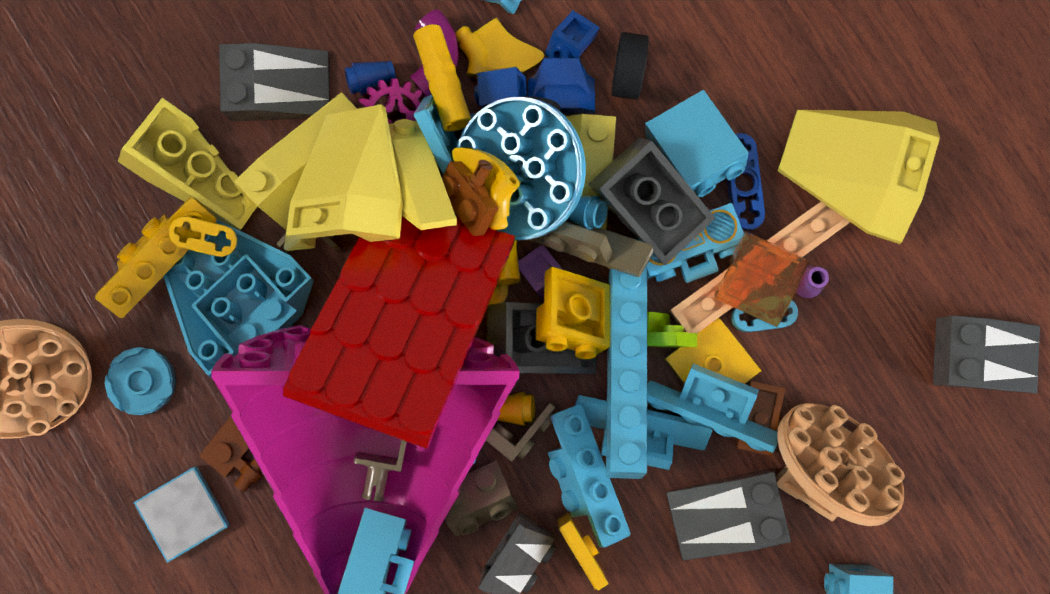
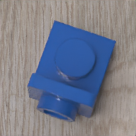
(571, 37)

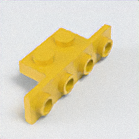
(149, 259)

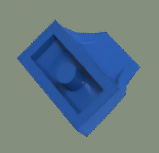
(566, 83)

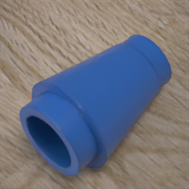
(367, 74)

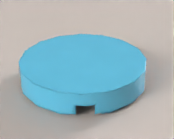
(140, 381)

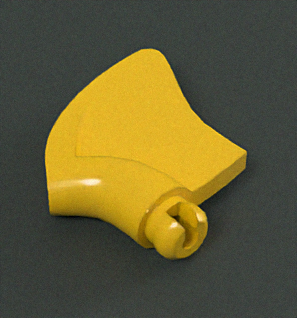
(496, 49)
(499, 184)

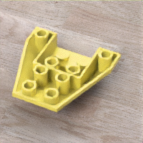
(863, 165)
(348, 182)

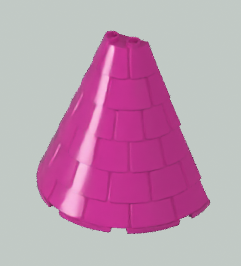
(312, 452)

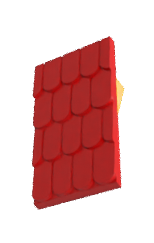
(399, 328)

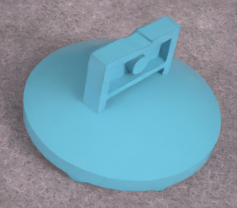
(543, 155)

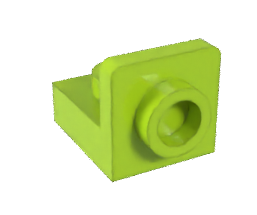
(664, 335)

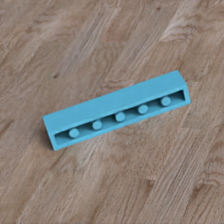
(627, 377)

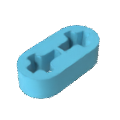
(759, 325)

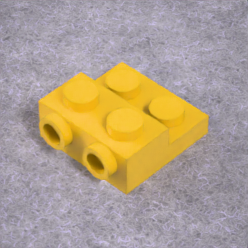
(574, 314)

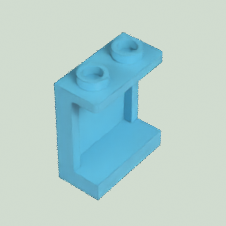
(698, 143)

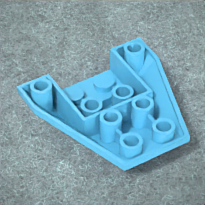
(235, 295)

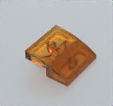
(761, 279)

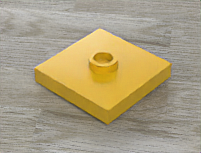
(717, 352)
(583, 550)

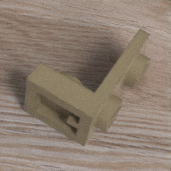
(500, 436)

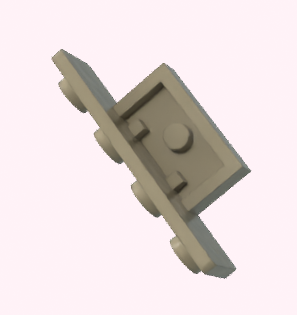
(599, 247)

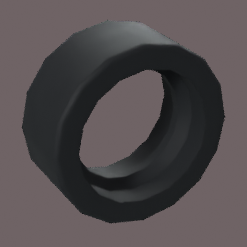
(630, 65)

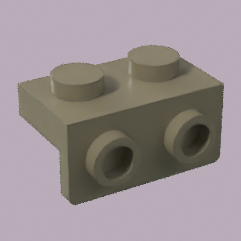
(481, 499)

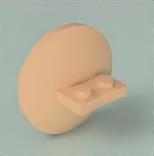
(40, 377)
(836, 468)

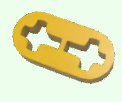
(202, 245)

